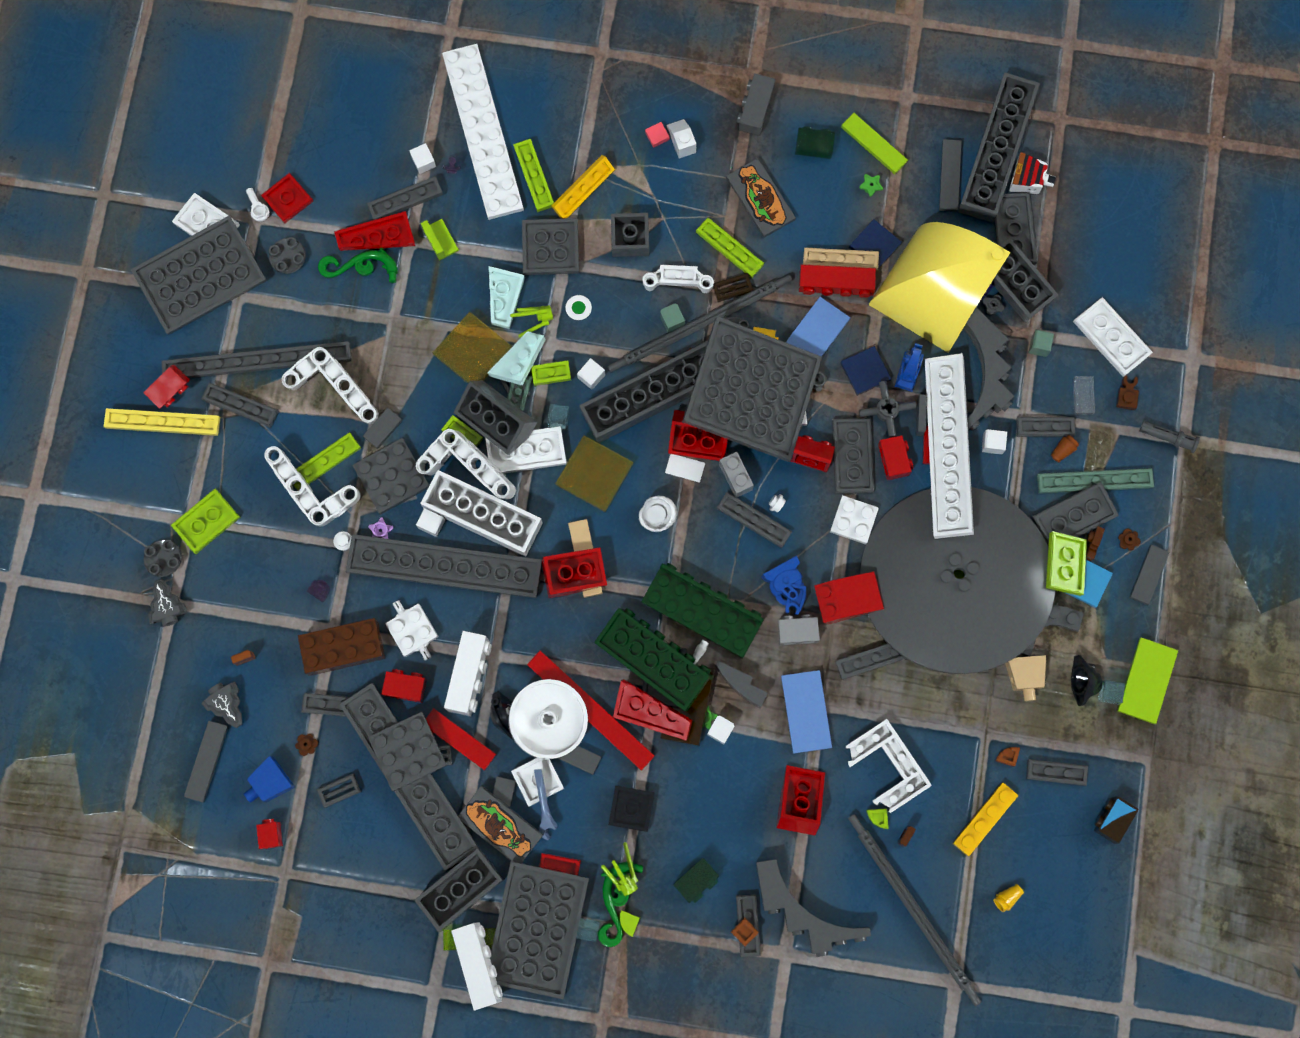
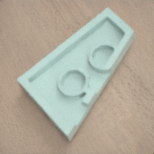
(504, 295)
(519, 359)

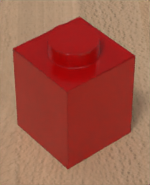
(269, 834)

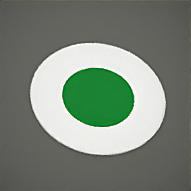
(578, 307)

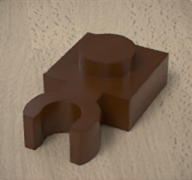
(1127, 396)
(1094, 538)

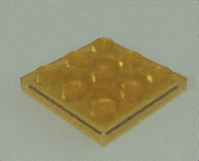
(471, 349)
(594, 473)

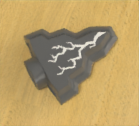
(165, 605)
(224, 703)

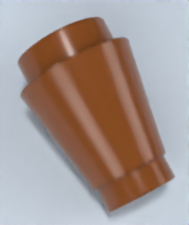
(1064, 448)

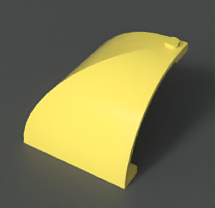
(939, 281)

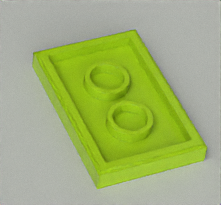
(205, 521)
(1066, 563)

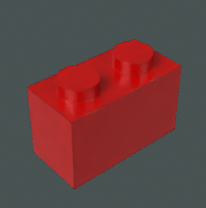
(167, 386)
(895, 457)
(404, 686)

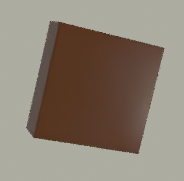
(906, 836)

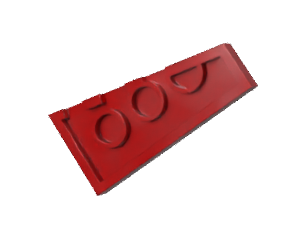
(379, 233)
(646, 711)

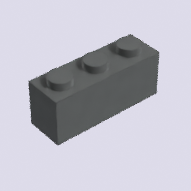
(756, 104)

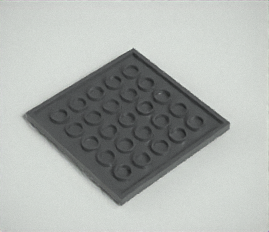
(752, 389)

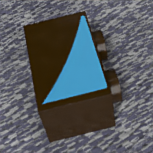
(1115, 819)

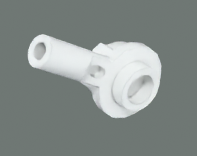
(259, 211)

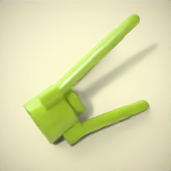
(543, 314)
(626, 883)

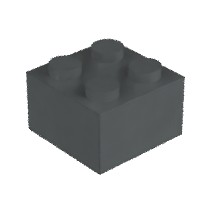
(630, 234)

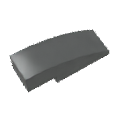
(741, 684)

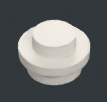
(776, 503)
(342, 541)

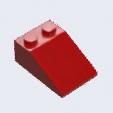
(573, 572)
(849, 597)
(801, 800)

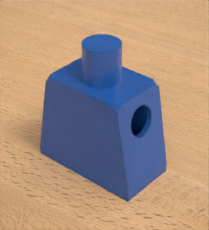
(268, 781)

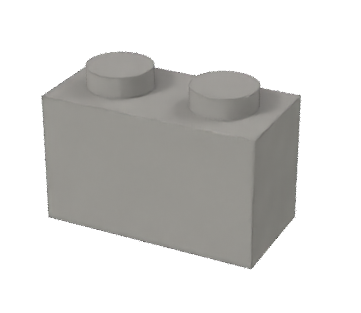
(736, 474)
(798, 631)

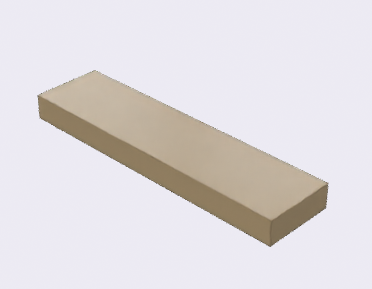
(842, 258)
(582, 541)

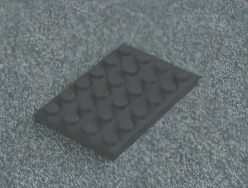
(198, 275)
(537, 929)

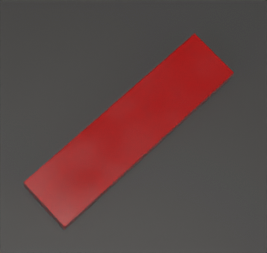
(460, 739)

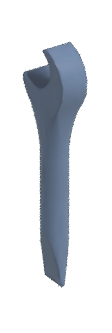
(546, 818)

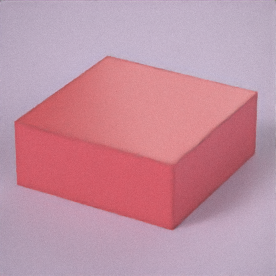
(657, 134)

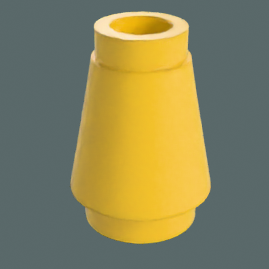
(1006, 899)

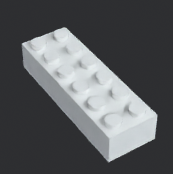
(482, 513)

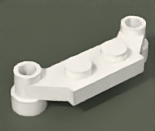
(678, 276)

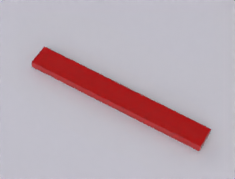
(597, 715)

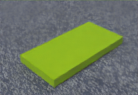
(1147, 680)

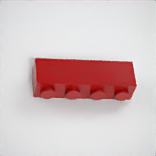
(837, 280)

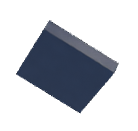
(878, 239)
(865, 370)

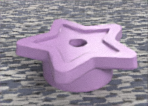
(380, 525)

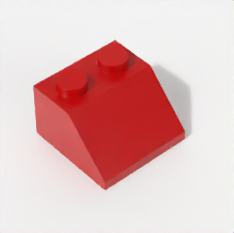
(813, 453)

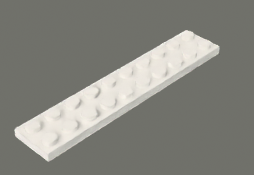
(482, 132)
(949, 446)

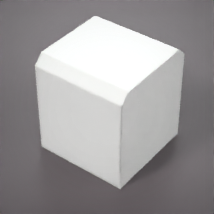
(422, 158)
(591, 374)
(994, 441)
(430, 522)
(721, 729)

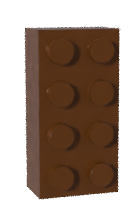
(341, 647)

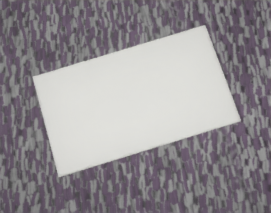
(685, 467)

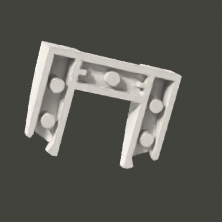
(913, 780)

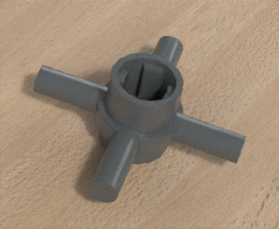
(885, 402)

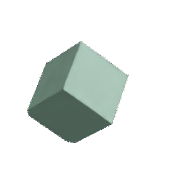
(672, 317)
(1041, 343)

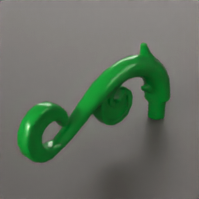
(364, 270)
(610, 902)

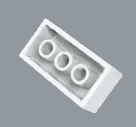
(467, 674)

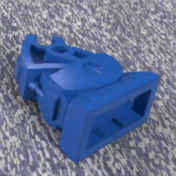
(910, 368)
(787, 581)

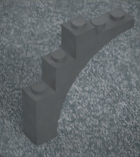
(989, 343)
(797, 919)

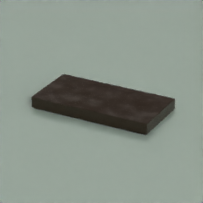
(697, 714)

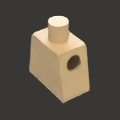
(1027, 675)

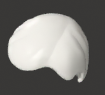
(658, 513)

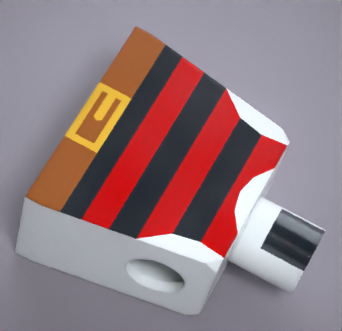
(1030, 175)

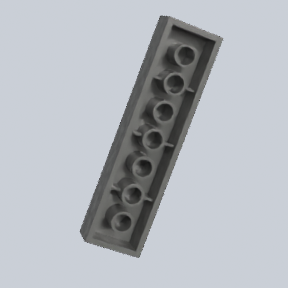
(999, 147)
(643, 395)

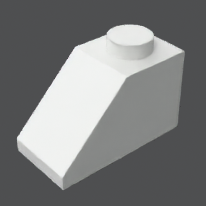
(682, 138)

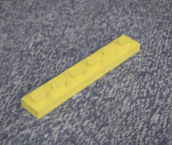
(162, 422)

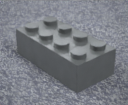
(1022, 283)
(459, 890)

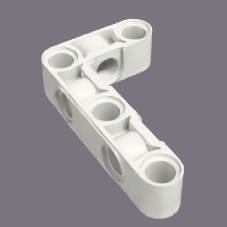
(336, 375)
(468, 455)
(331, 507)

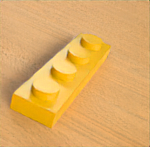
(582, 187)
(985, 819)

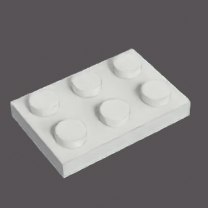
(198, 215)

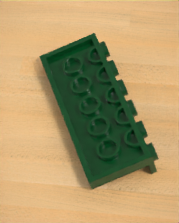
(703, 610)
(653, 658)

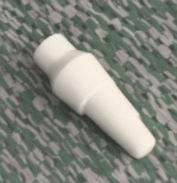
(700, 650)

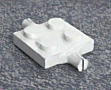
(412, 630)

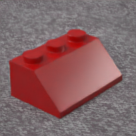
(694, 442)

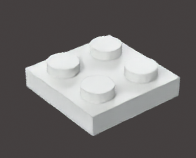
(854, 519)
(526, 780)

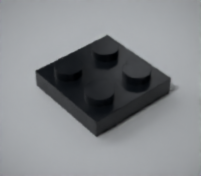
(631, 808)

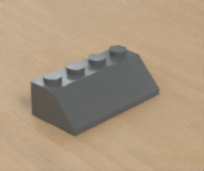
(494, 416)

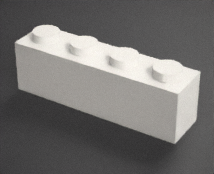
(477, 966)

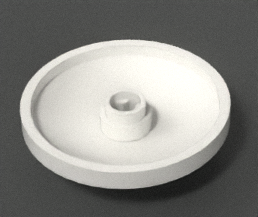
(548, 719)

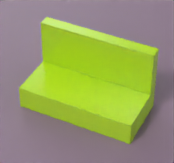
(439, 238)

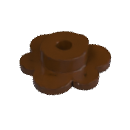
(1124, 541)
(311, 744)

